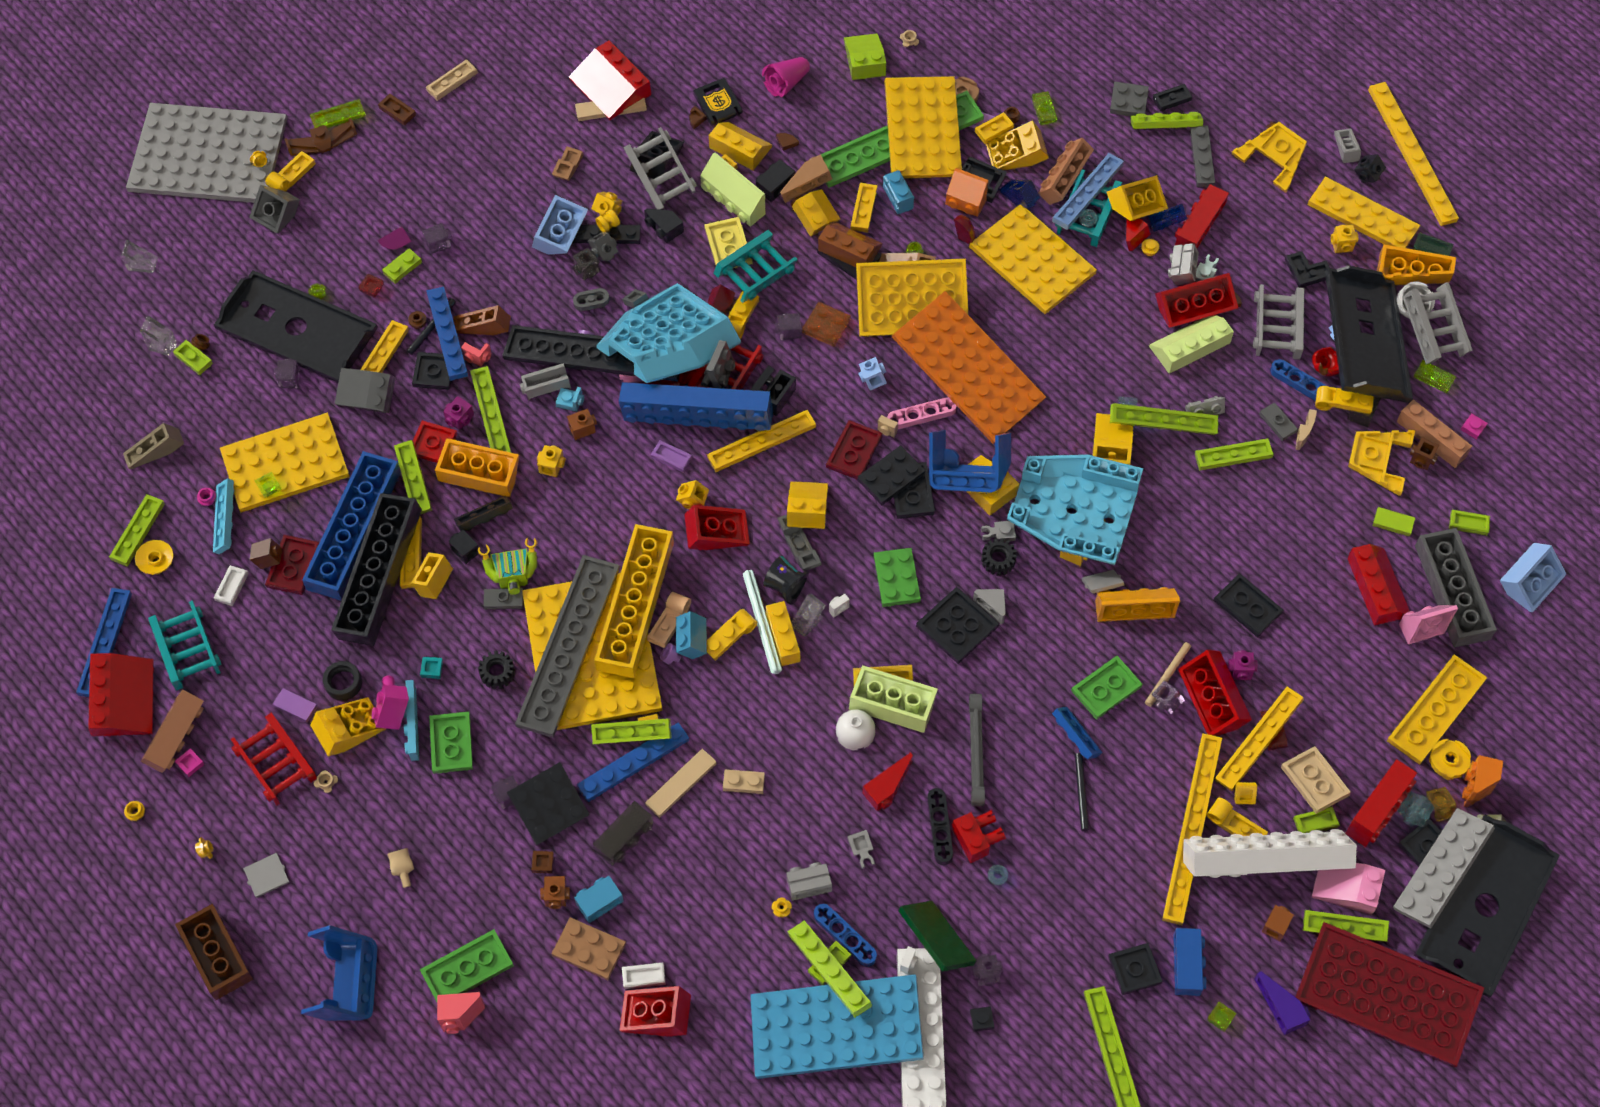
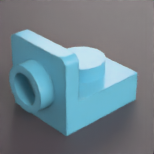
(570, 399)

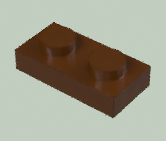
(397, 109)

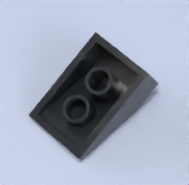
(657, 151)

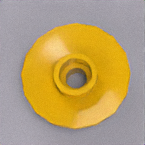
(154, 550)

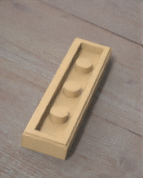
(590, 111)
(680, 783)

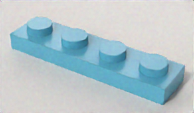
(223, 516)
(411, 727)

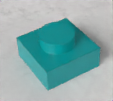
(431, 667)

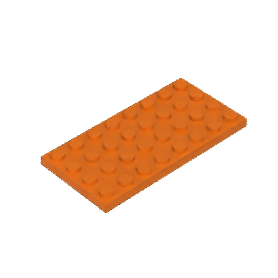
(968, 367)

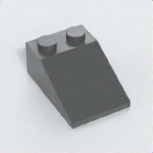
(365, 390)

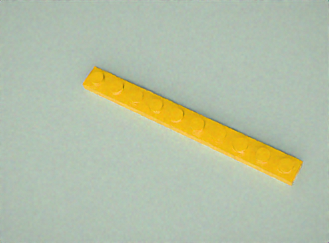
(1413, 154)
(1192, 826)

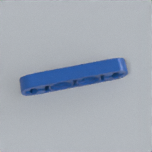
(1300, 385)
(843, 936)

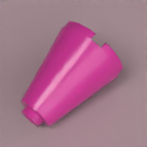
(784, 75)

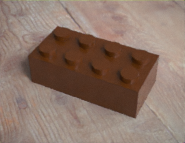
(214, 952)

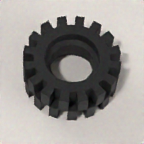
(998, 546)
(502, 679)

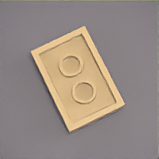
(1315, 779)

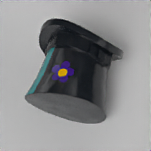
(785, 579)

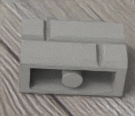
(1183, 264)
(808, 881)

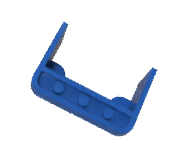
(948, 474)
(353, 975)

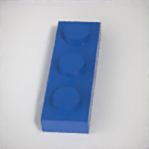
(1077, 733)

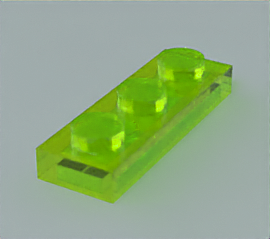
(338, 114)

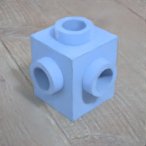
(872, 373)

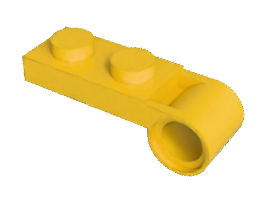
(291, 172)
(741, 313)
(1335, 397)
(730, 632)
(1231, 821)

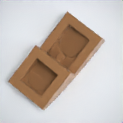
(568, 163)

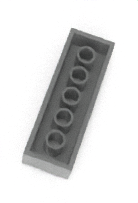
(1455, 584)

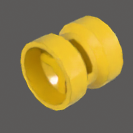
(607, 221)

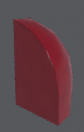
(964, 229)
(721, 298)

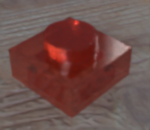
(371, 285)

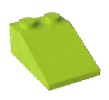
(865, 56)

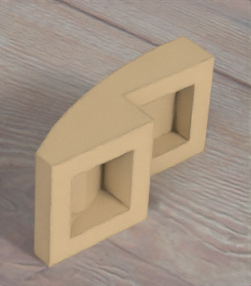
(1305, 430)

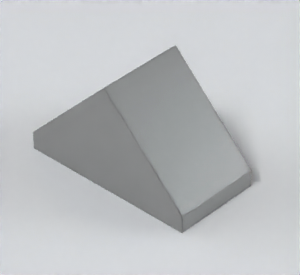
(992, 602)

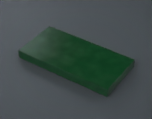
(937, 935)

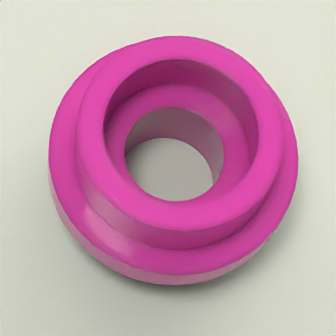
(204, 492)

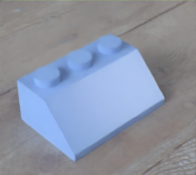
(559, 226)
(1533, 576)

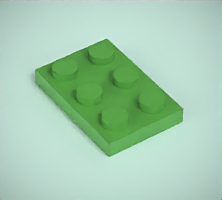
(896, 577)
(1106, 687)
(451, 742)

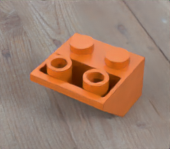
(1481, 779)

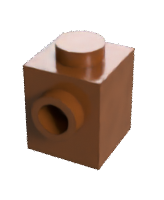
(581, 424)

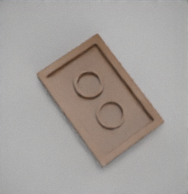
(588, 948)

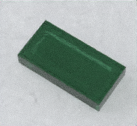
(1432, 245)

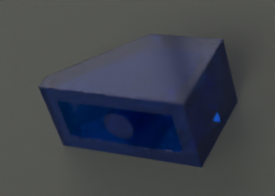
(1021, 192)

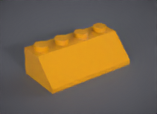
(477, 467)
(1136, 604)

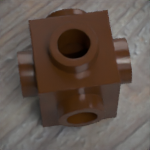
(1424, 454)

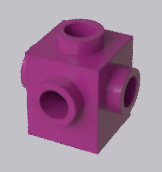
(458, 413)
(1242, 665)

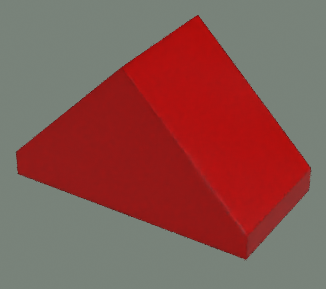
(1136, 233)

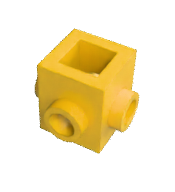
(605, 201)
(1344, 238)
(550, 460)
(692, 494)

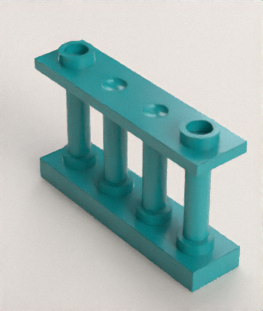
(1102, 219)
(751, 250)
(165, 643)

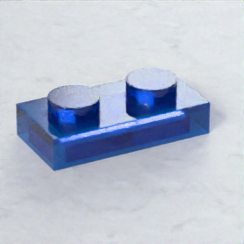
(1168, 217)

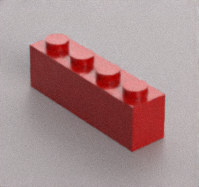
(1202, 217)

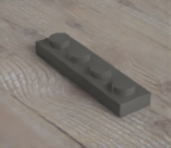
(1202, 156)

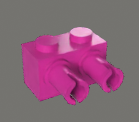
(390, 704)

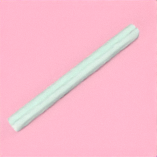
(763, 625)

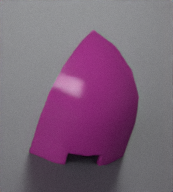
(395, 239)

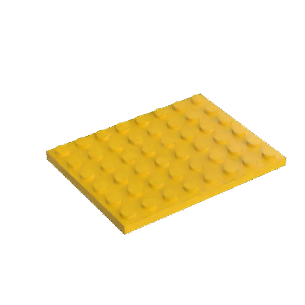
(595, 694)

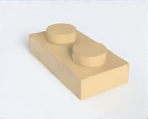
(743, 781)

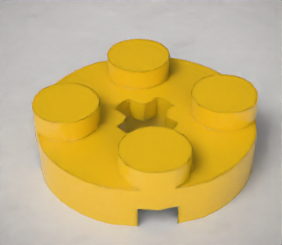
(1451, 748)

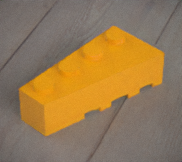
(1411, 265)

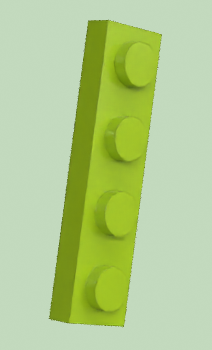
(1172, 120)
(1233, 454)
(412, 474)
(137, 530)
(631, 731)
(1364, 927)

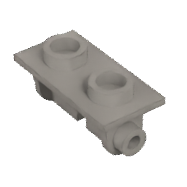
(1210, 406)

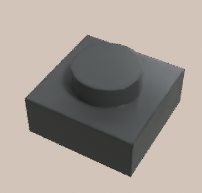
(635, 298)

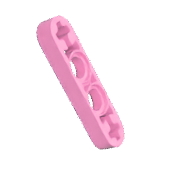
(920, 410)

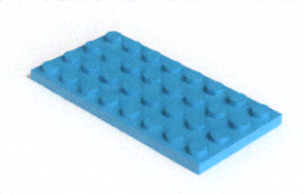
(816, 1032)

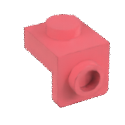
(475, 355)

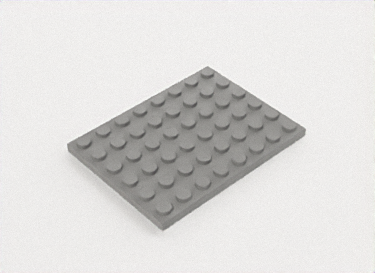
(205, 152)

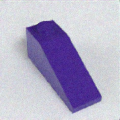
(1284, 1006)

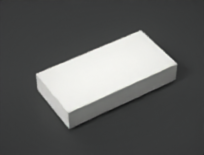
(231, 585)
(643, 975)

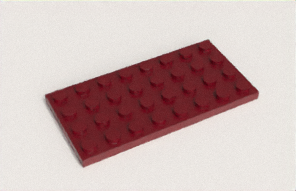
(1389, 994)

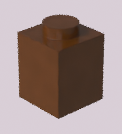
(265, 553)

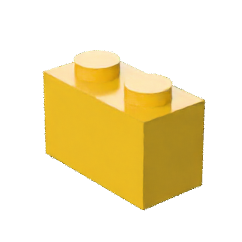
(432, 575)

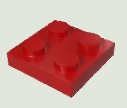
(431, 439)

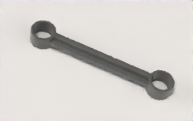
(977, 779)

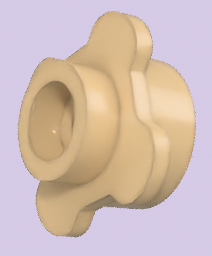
(909, 34)
(325, 775)

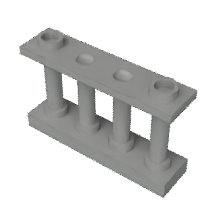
(651, 184)
(1295, 315)
(1423, 329)

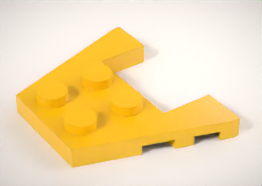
(1281, 147)
(1371, 456)

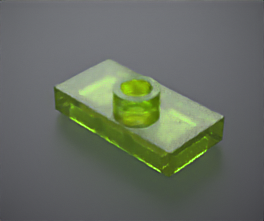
(1044, 108)

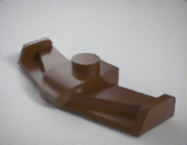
(322, 139)

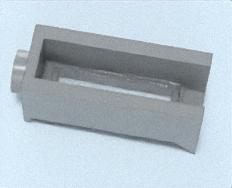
(544, 381)

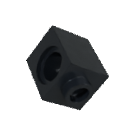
(463, 546)

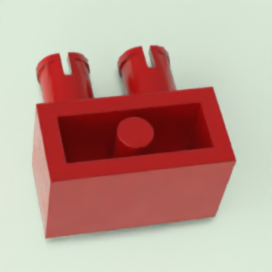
(972, 840)

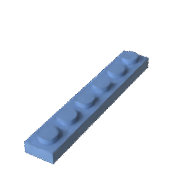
(1087, 191)

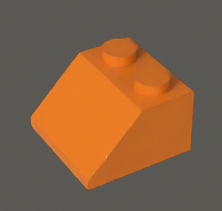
(967, 192)

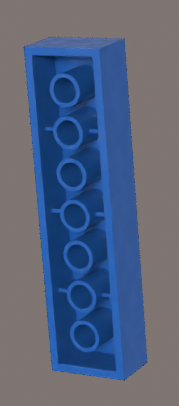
(696, 406)
(344, 535)

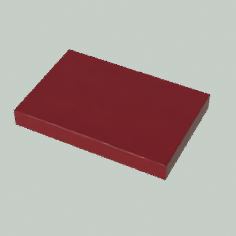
(854, 449)
(293, 565)

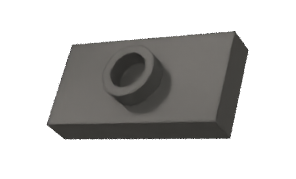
(1278, 421)
(502, 599)

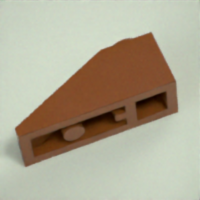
(483, 322)

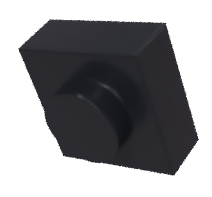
(982, 1019)

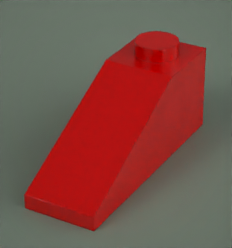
(883, 788)

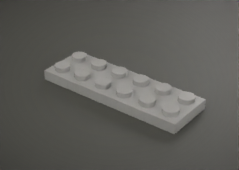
(1443, 868)

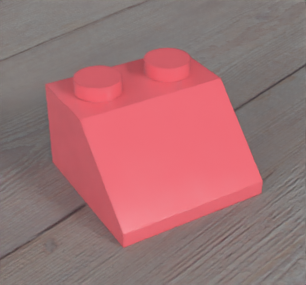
(458, 1011)

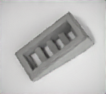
(1348, 147)

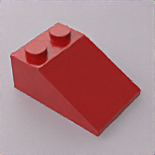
(716, 527)
(656, 1011)

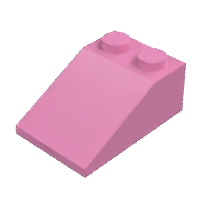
(1427, 622)
(1350, 888)

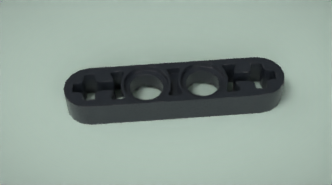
(937, 826)

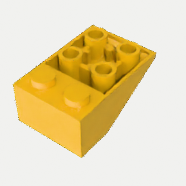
(1018, 148)
(1112, 440)
(345, 726)

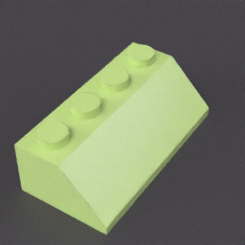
(733, 190)
(1192, 342)
(893, 698)

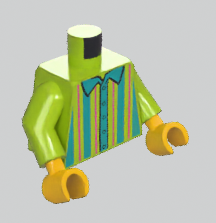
(512, 567)

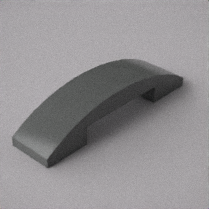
(799, 545)

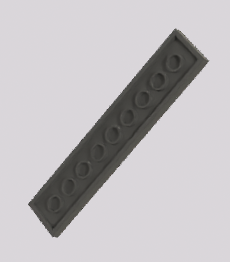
(567, 646)

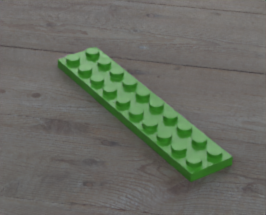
(873, 148)

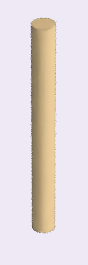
(1170, 670)

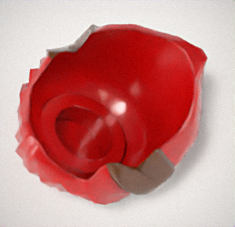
(1326, 361)

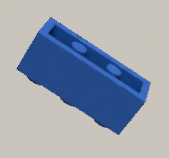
(1189, 961)

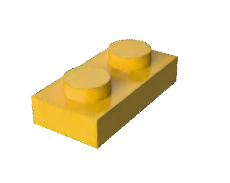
(994, 128)

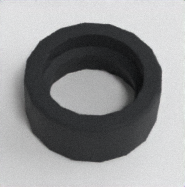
(335, 668)

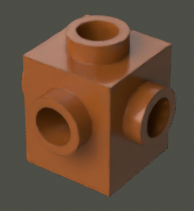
(555, 892)

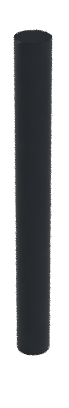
(424, 334)
(1081, 792)

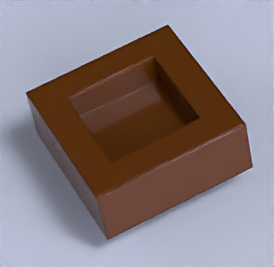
(542, 862)

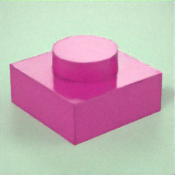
(1474, 426)
(189, 762)

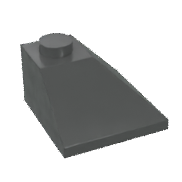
(274, 208)

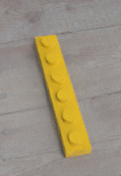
(761, 441)
(1259, 738)

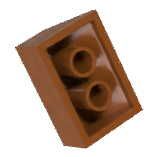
(847, 244)

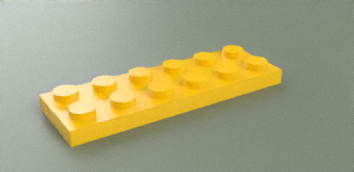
(1363, 214)
(1436, 709)

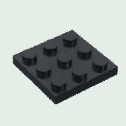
(957, 625)
(548, 803)

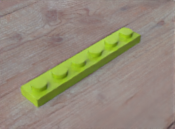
(489, 409)
(1164, 419)
(829, 969)
(1111, 1047)

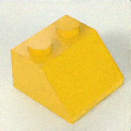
(815, 211)

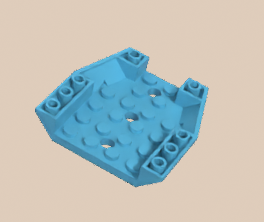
(669, 334)
(1091, 487)

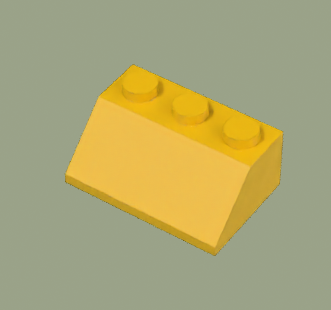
(738, 144)
(1138, 198)

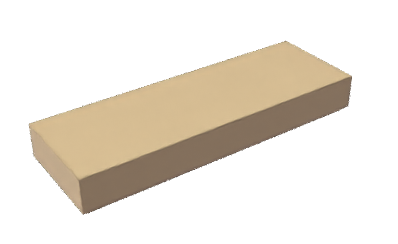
(451, 80)

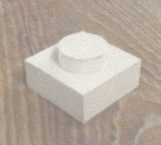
(838, 605)
(909, 960)

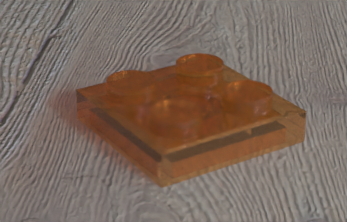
(826, 324)

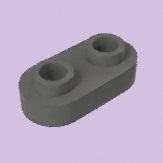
(590, 299)

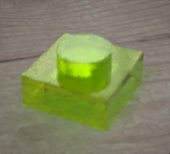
(267, 484)
(1221, 1016)

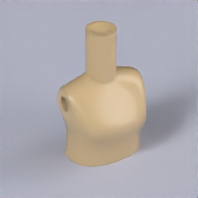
(401, 865)

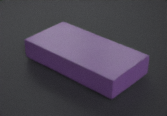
(671, 456)
(295, 705)

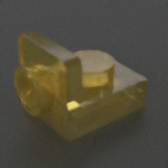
(1443, 803)

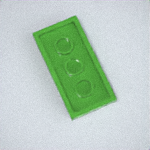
(467, 966)

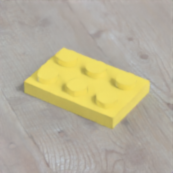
(725, 238)

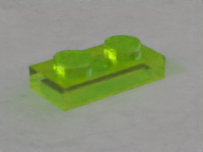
(1434, 376)

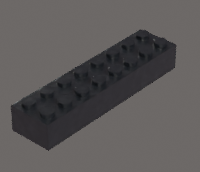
(376, 569)

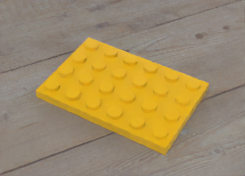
(923, 126)
(1032, 258)
(899, 290)
(296, 454)

